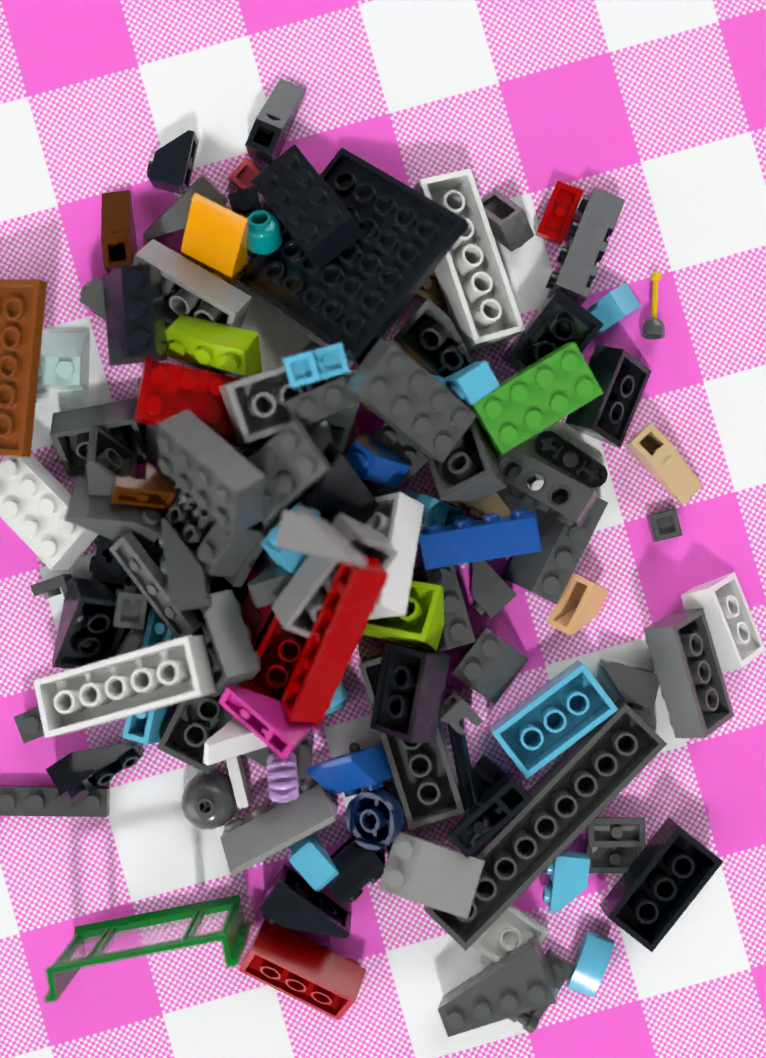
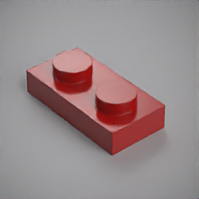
(559, 213)

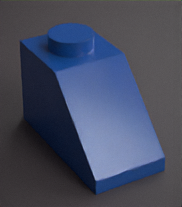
(376, 461)

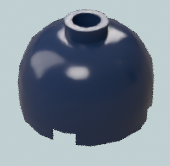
(375, 818)

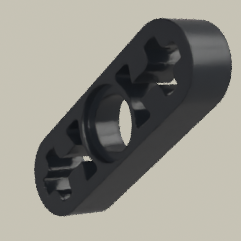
(584, 476)

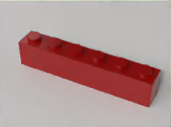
(333, 640)

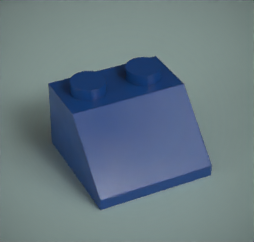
(353, 771)

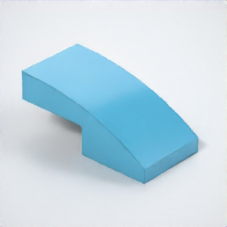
(316, 365)
(591, 963)

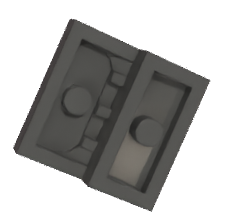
(614, 843)

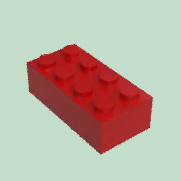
(174, 388)

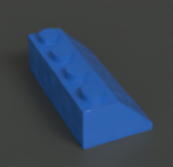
(480, 539)

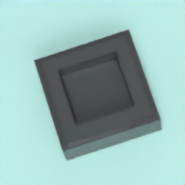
(664, 525)

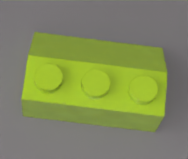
(214, 346)
(420, 625)

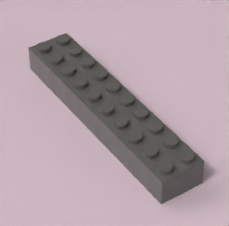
(560, 810)

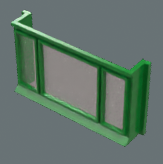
(151, 934)

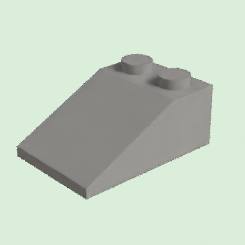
(432, 875)

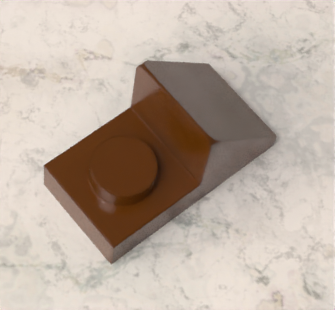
(148, 491)

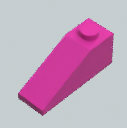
(265, 719)

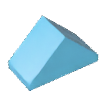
(614, 307)

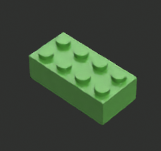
(536, 397)

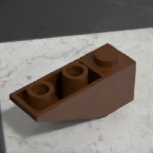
(117, 230)

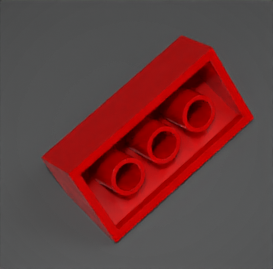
(303, 969)

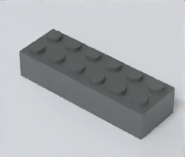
(418, 769)

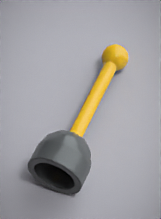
(653, 327)

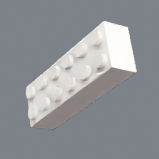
(472, 270)
(124, 685)

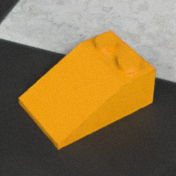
(216, 239)

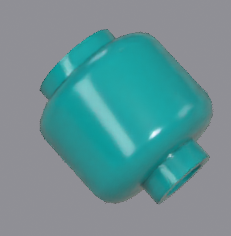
(263, 233)

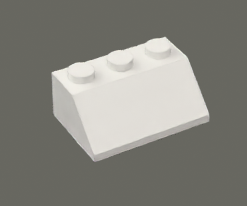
(728, 620)

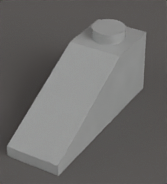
(316, 537)

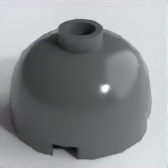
(215, 790)

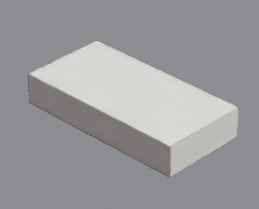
(239, 782)

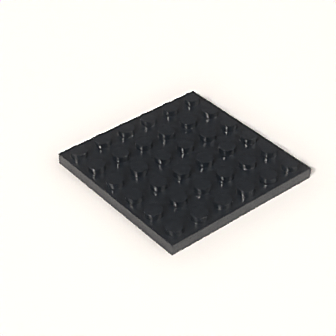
(373, 278)

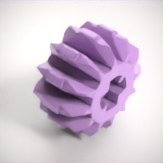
(282, 778)

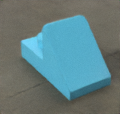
(313, 861)

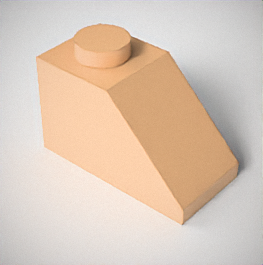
(577, 605)

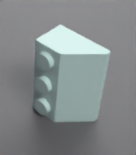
(64, 361)

